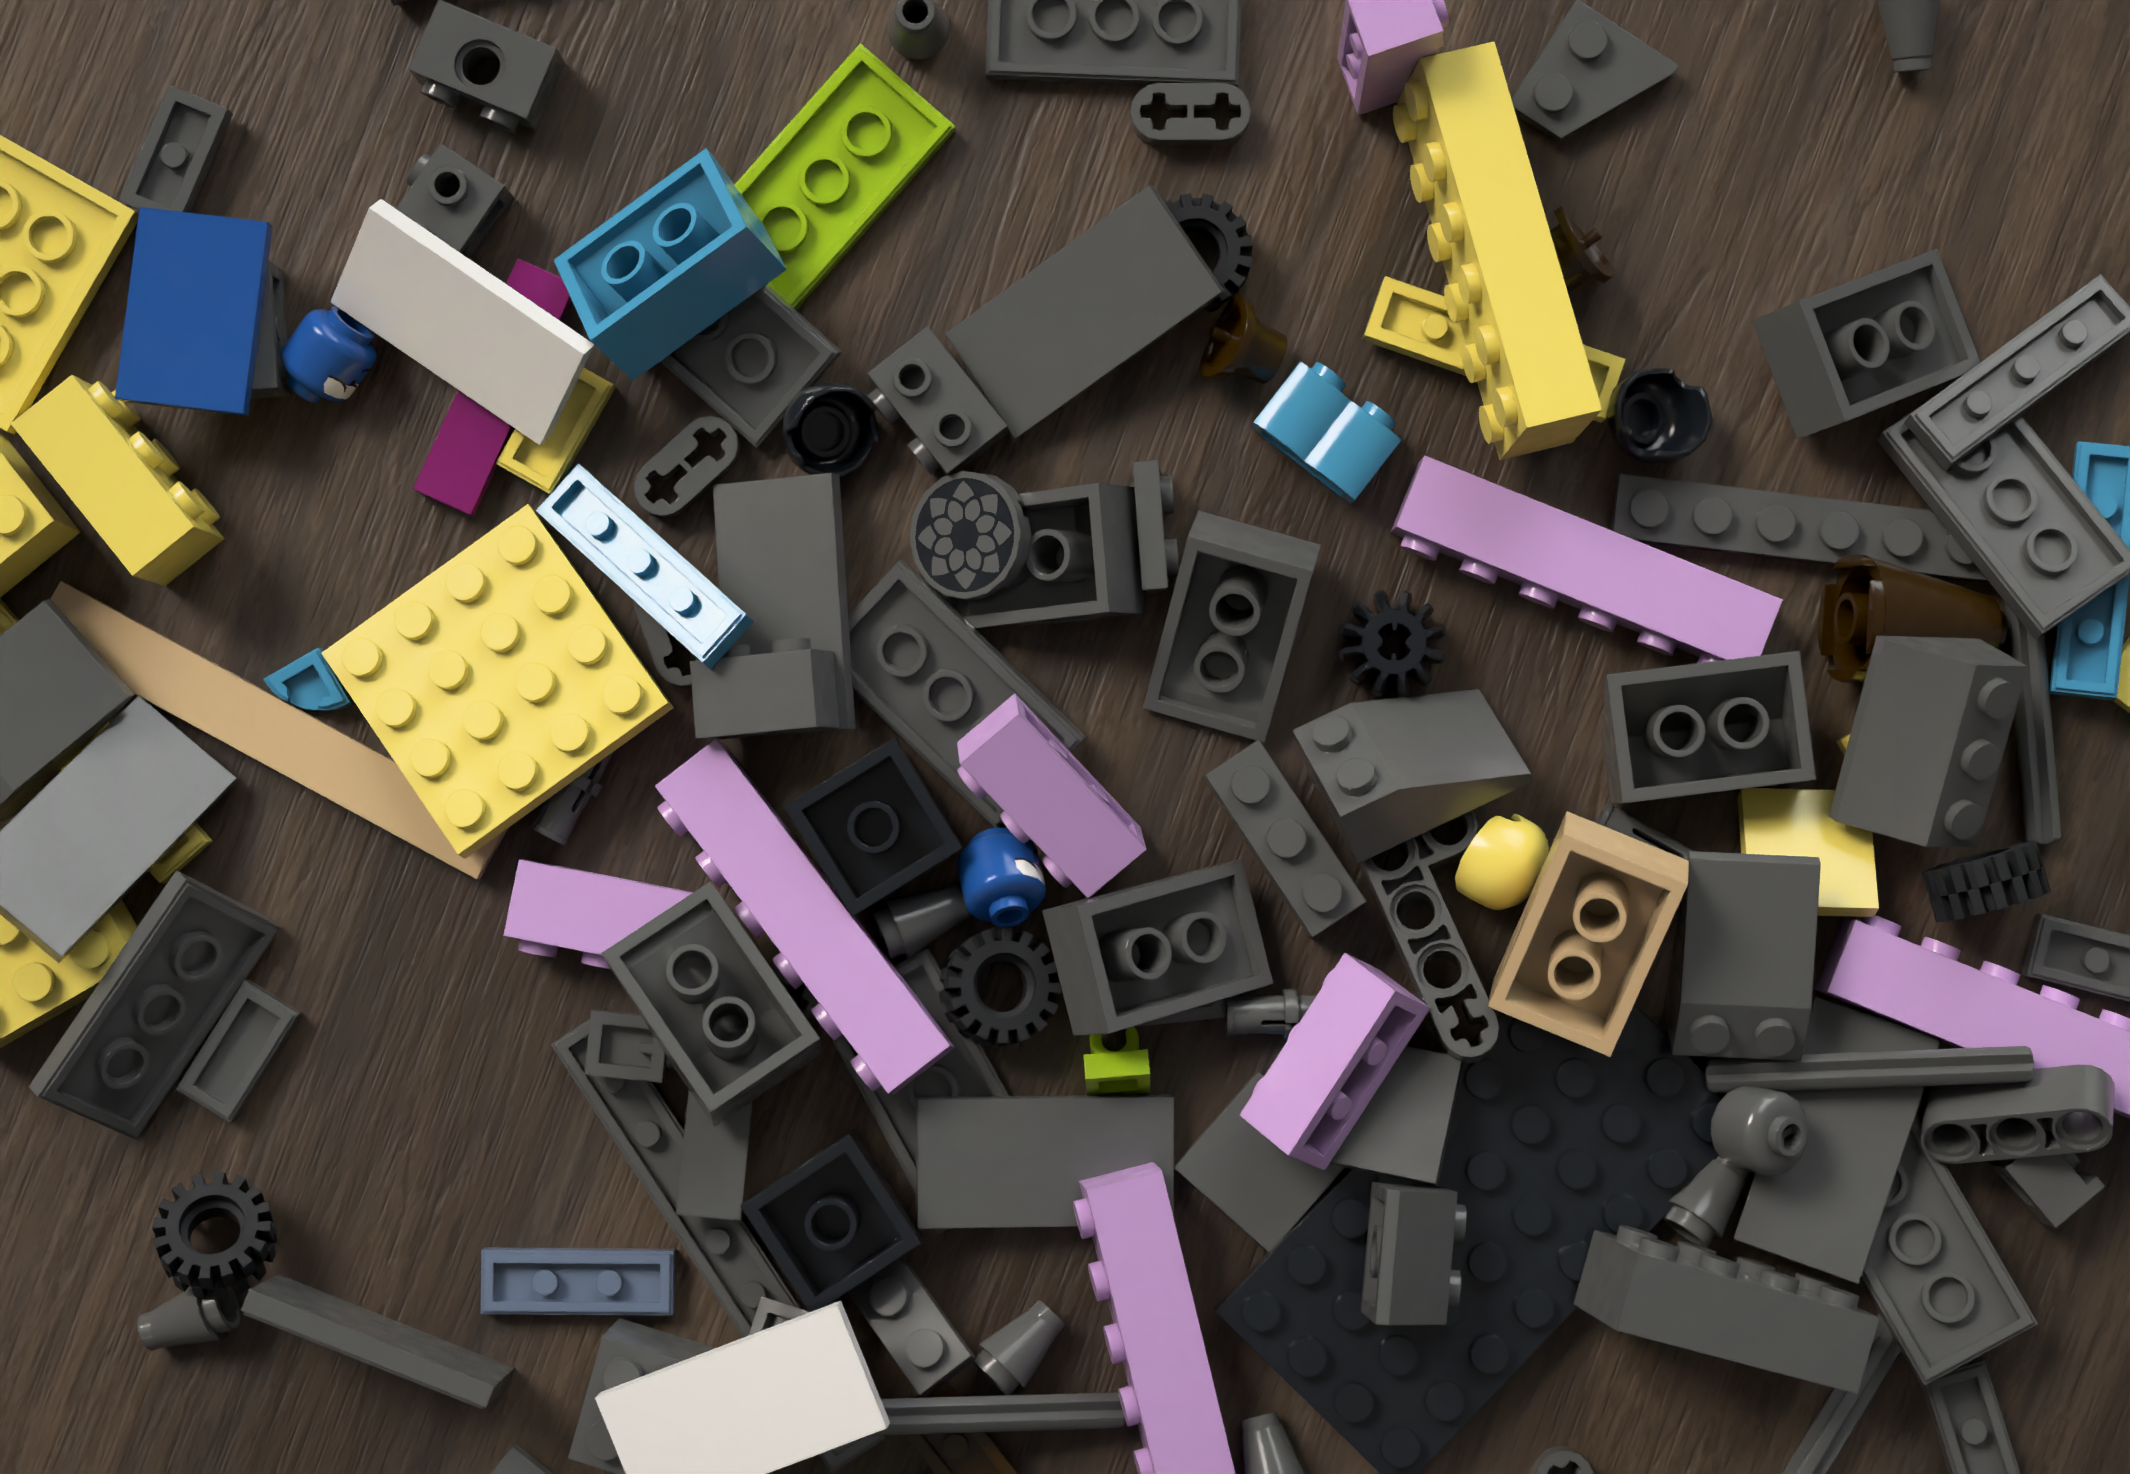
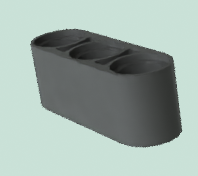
(2050, 1115)

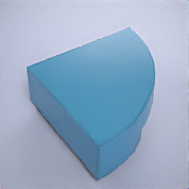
(310, 684)

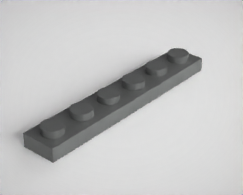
(1785, 526)

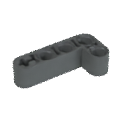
(1436, 940)

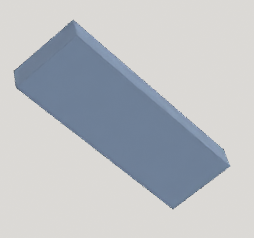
(578, 1281)

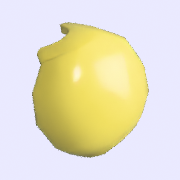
(1502, 862)

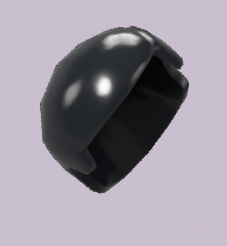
(1658, 416)
(830, 429)

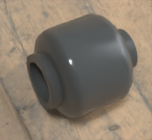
(1759, 1130)

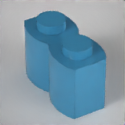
(1327, 431)

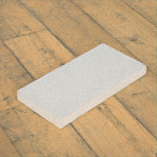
(461, 322)
(749, 1402)

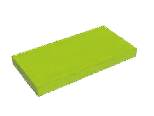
(839, 168)

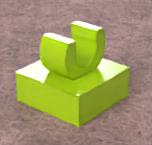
(1117, 1071)

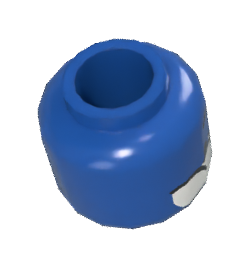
(328, 355)
(1000, 877)

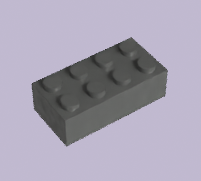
(1726, 1308)

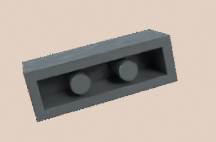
(1284, 839)

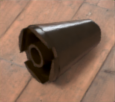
(1894, 601)

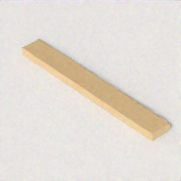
(263, 726)

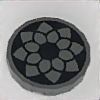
(969, 535)

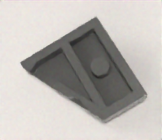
(1586, 74)

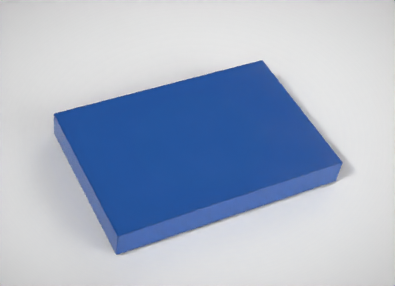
(193, 311)

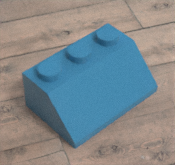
(668, 265)

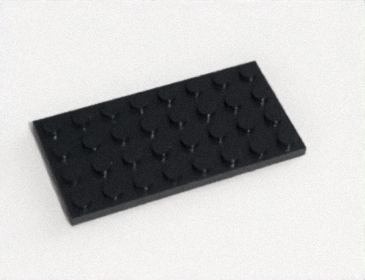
(1541, 1157)

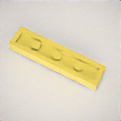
(1420, 327)

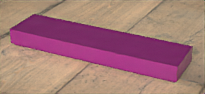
(471, 435)

